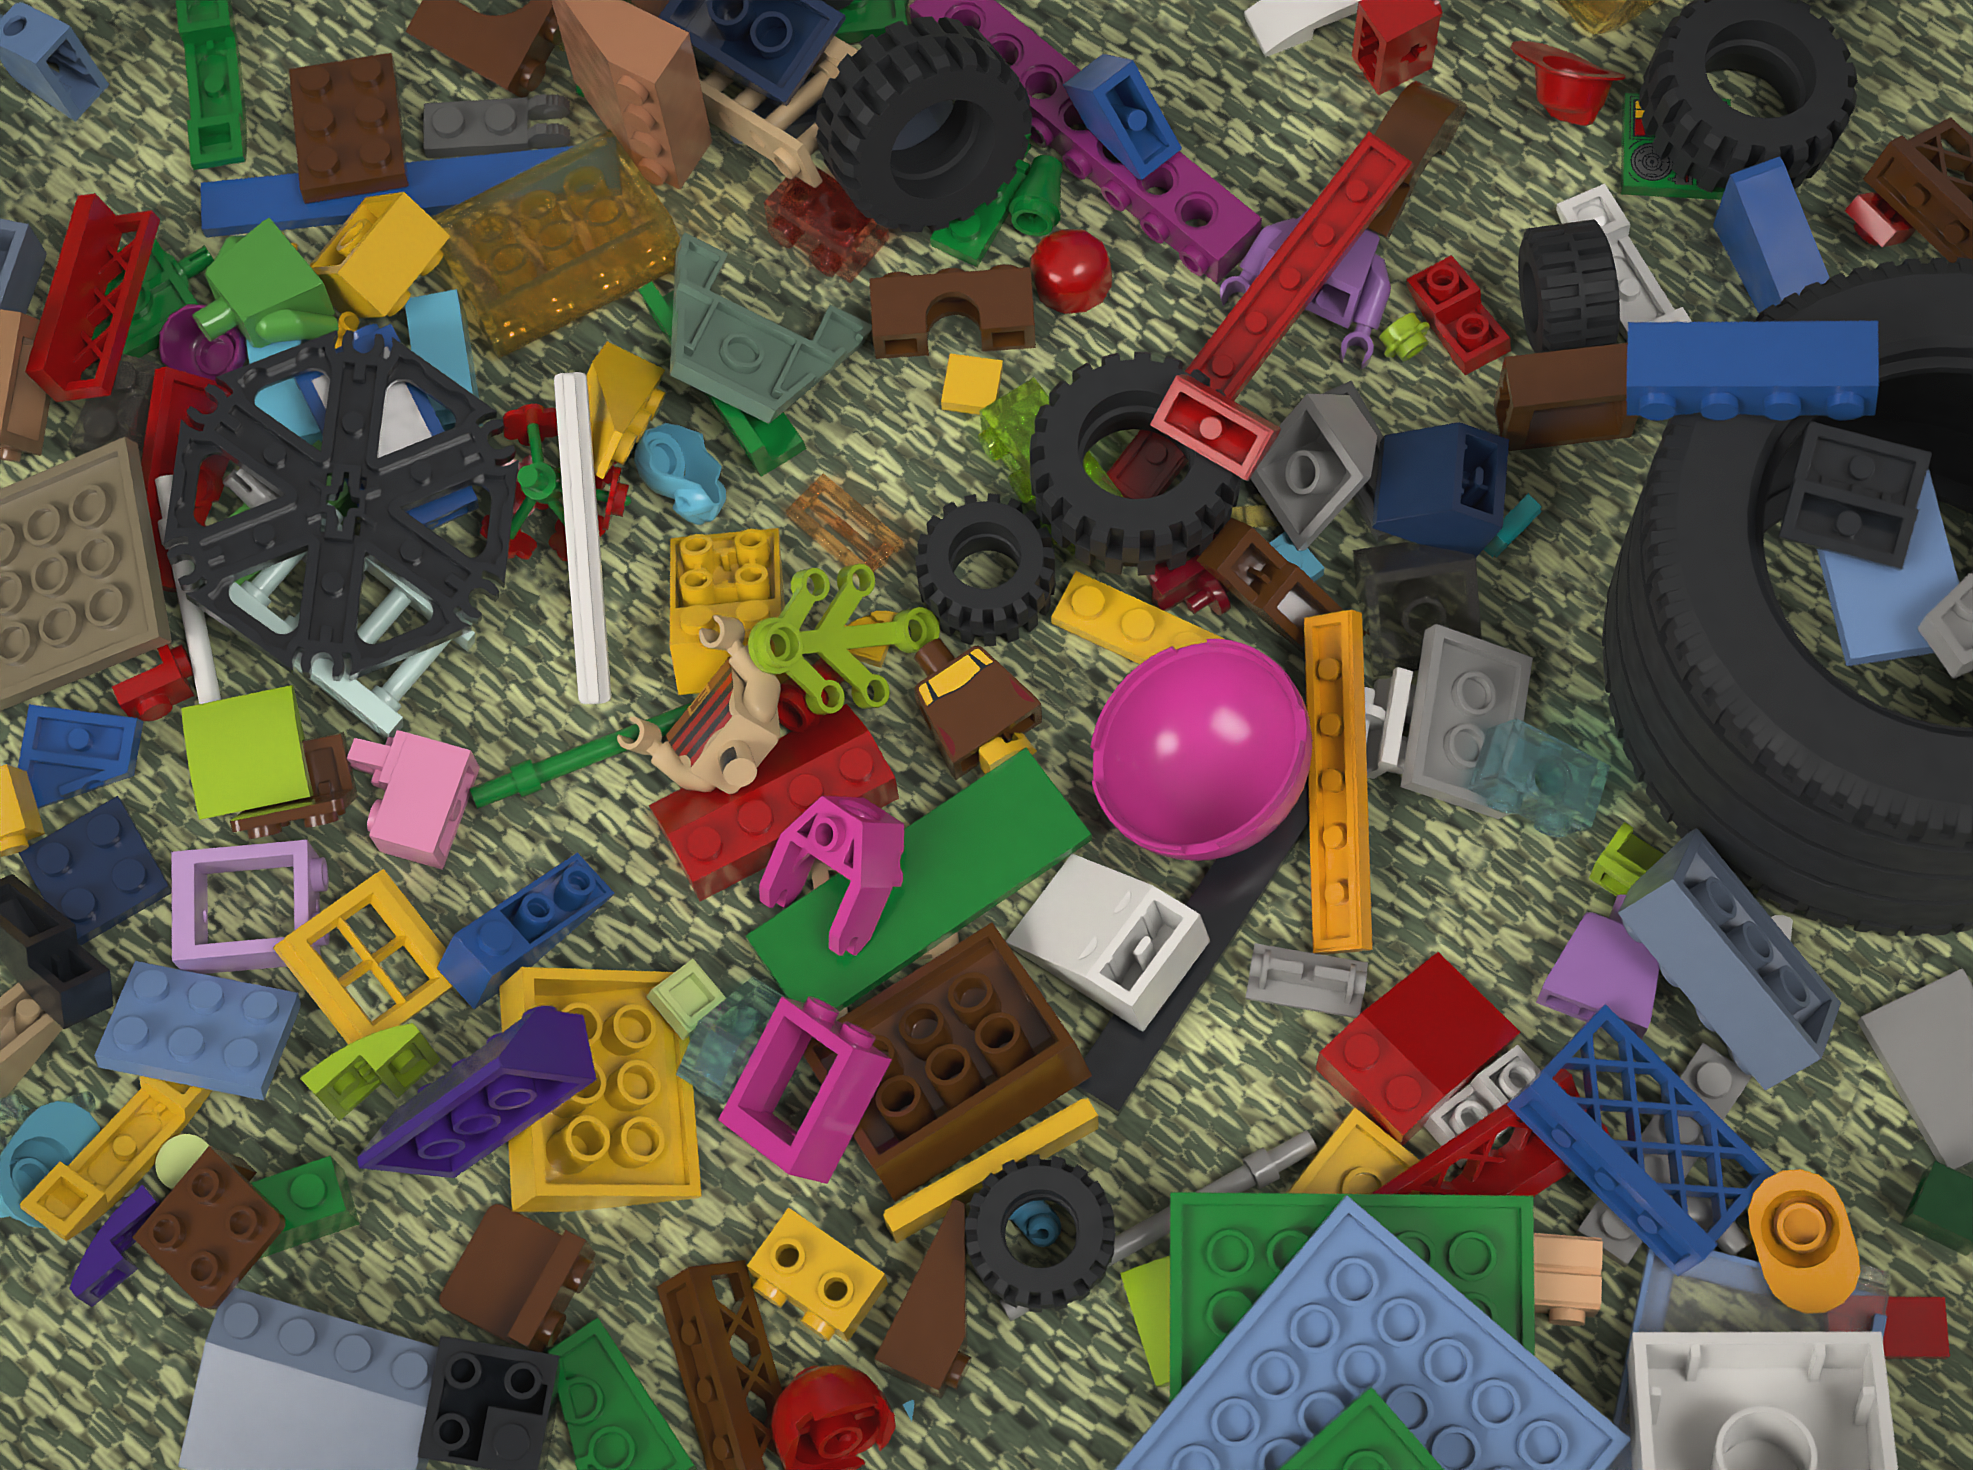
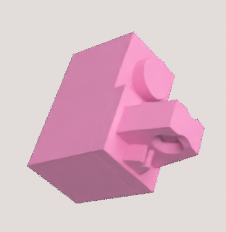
(423, 796)

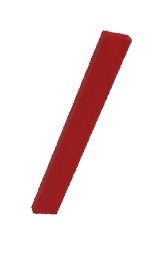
(1274, 300)

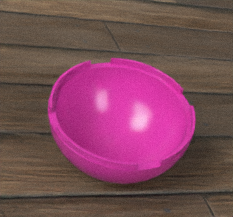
(1202, 750)

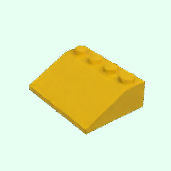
(629, 1130)

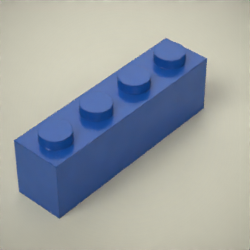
(1752, 369)

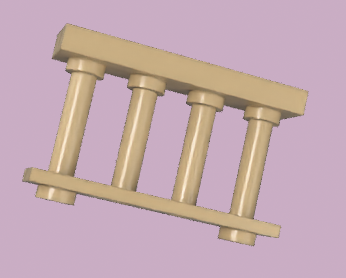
(767, 135)

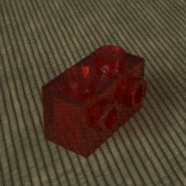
(824, 226)

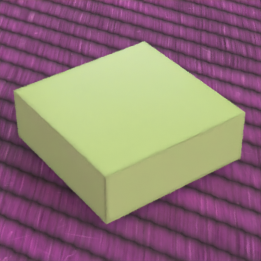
(685, 998)

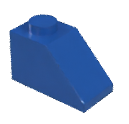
(1123, 113)

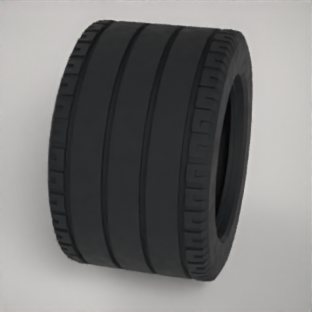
(1720, 698)

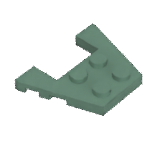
(742, 353)

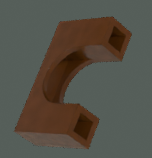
(498, 47)

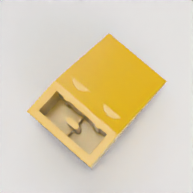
(721, 576)

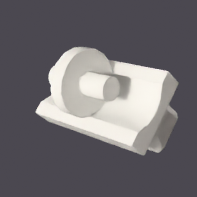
(1385, 712)

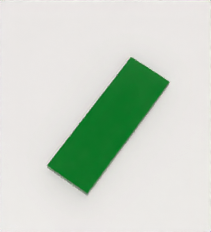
(953, 870)

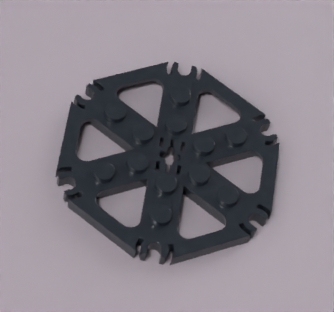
(300, 476)

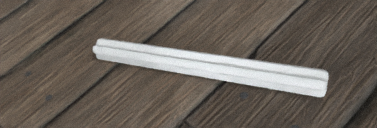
(582, 537)

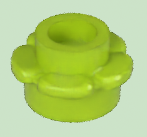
(1405, 337)

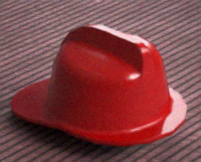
(1566, 83)

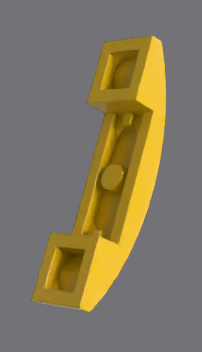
(115, 1158)

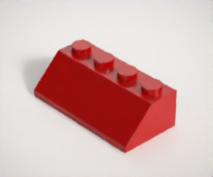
(733, 836)

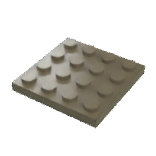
(77, 573)

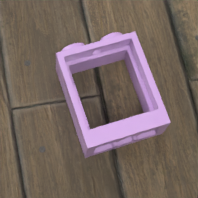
(190, 903)

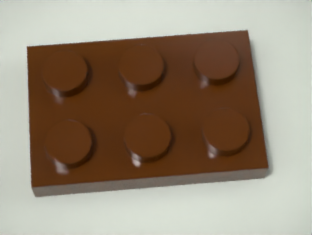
(348, 128)

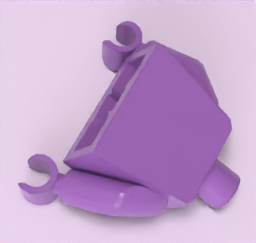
(1351, 294)

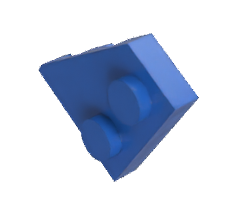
(76, 751)

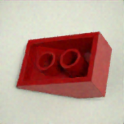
(1415, 1048)

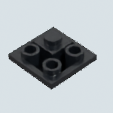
(490, 1406)

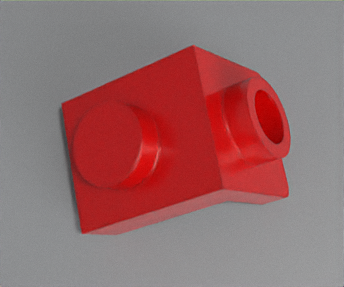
(1878, 221)
(157, 689)

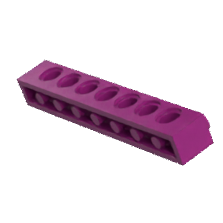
(1191, 191)

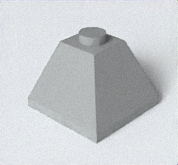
(1316, 464)

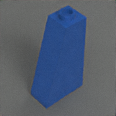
(1768, 234)

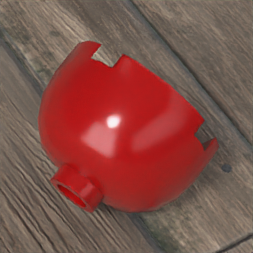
(830, 1418)

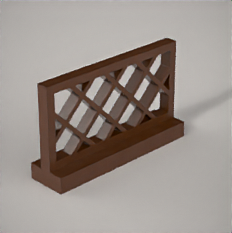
(1916, 184)

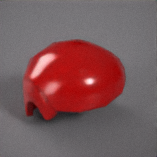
(1071, 271)

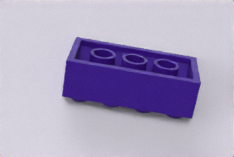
(486, 1097)

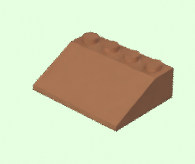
(639, 83)

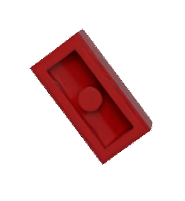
(1215, 426)

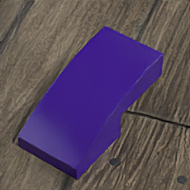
(105, 1260)

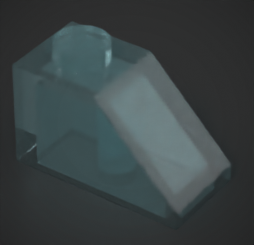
(727, 1039)

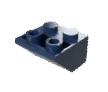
(1442, 486)

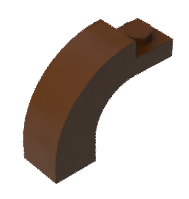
(1418, 128)

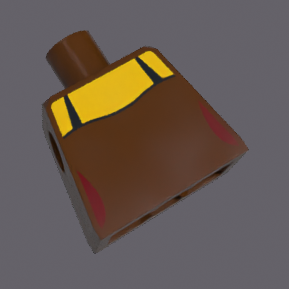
(970, 703)

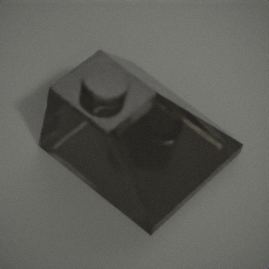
(1409, 590)

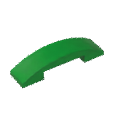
(214, 83)

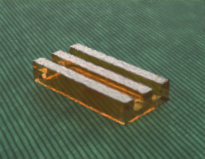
(876, 557)

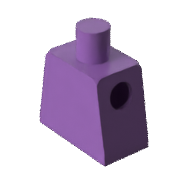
(1603, 968)

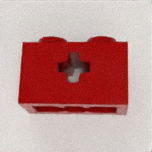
(1395, 40)

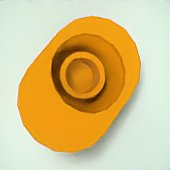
(1804, 1241)

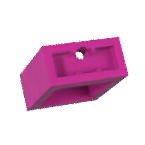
(838, 1105)

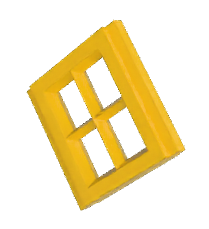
(330, 991)

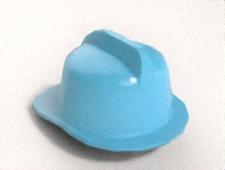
(43, 1140)

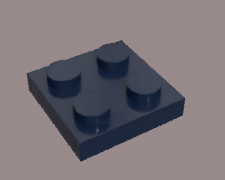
(97, 870)

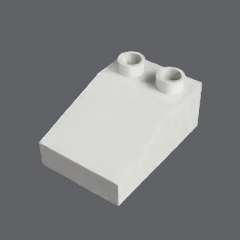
(1759, 1401)

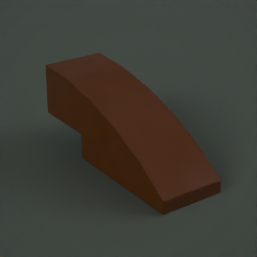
(1266, 581)

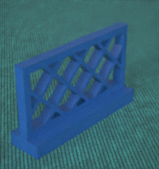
(1622, 1177)

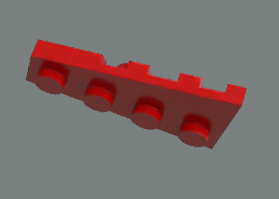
(170, 398)

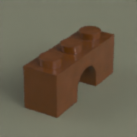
(909, 305)

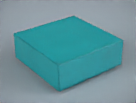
(1514, 524)

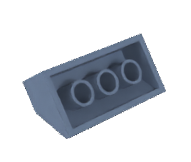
(1731, 961)

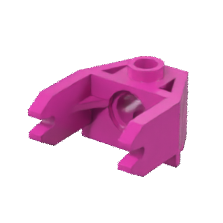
(854, 841)

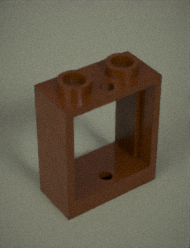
(1564, 397)

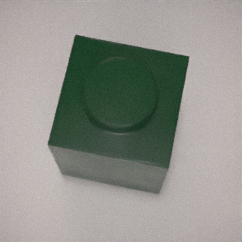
(1943, 1208)

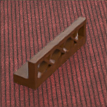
(711, 1374)

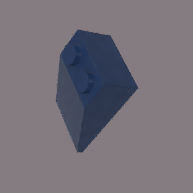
(758, 41)

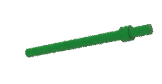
(528, 777)

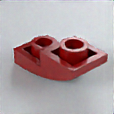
(1456, 315)

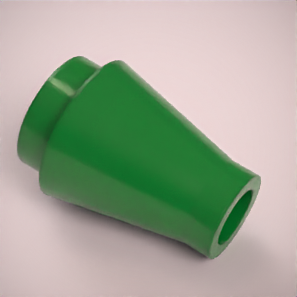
(1038, 199)

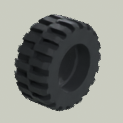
(1764, 38)
(892, 83)
(1100, 523)

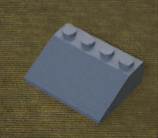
(305, 1392)

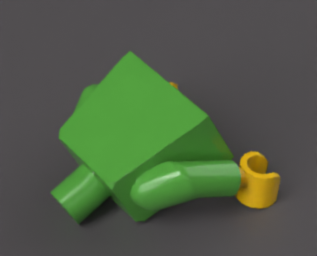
(268, 292)

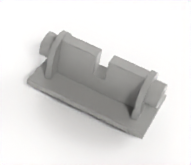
(1306, 980)

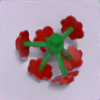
(541, 484)

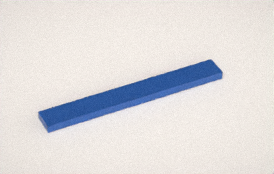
(435, 185)

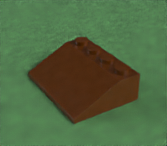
(968, 1060)

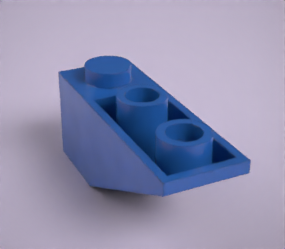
(522, 929)

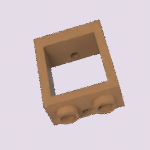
(22, 401)

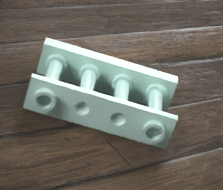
(374, 707)

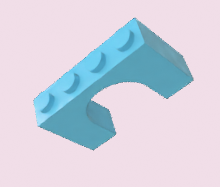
(436, 334)

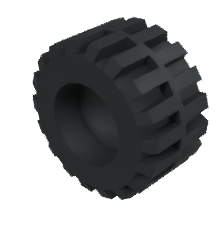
(1568, 287)
(986, 528)
(1036, 1181)

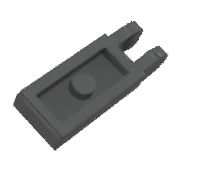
(494, 126)

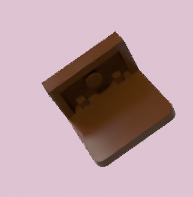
(331, 786)
(211, 1227)
(518, 1279)

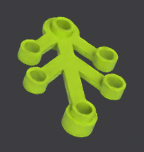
(832, 639)

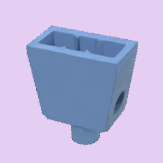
(35, 38)

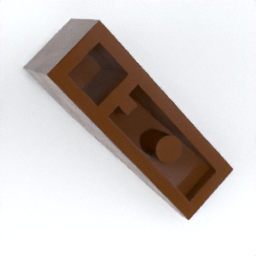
(930, 1327)

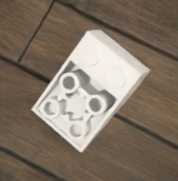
(1111, 938)

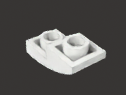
(1482, 1096)

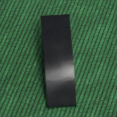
(46, 958)

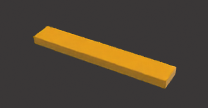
(1338, 784)

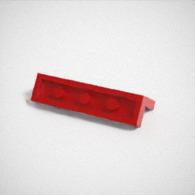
(79, 302)
(1516, 1169)

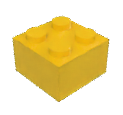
(379, 255)

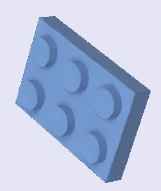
(198, 1030)

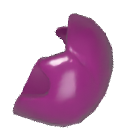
(188, 349)

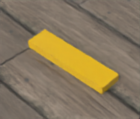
(1042, 1139)

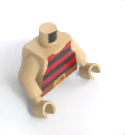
(726, 725)

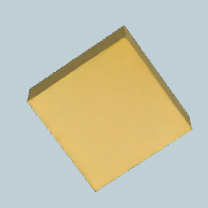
(971, 383)

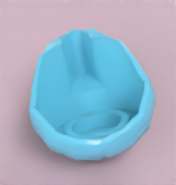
(661, 466)

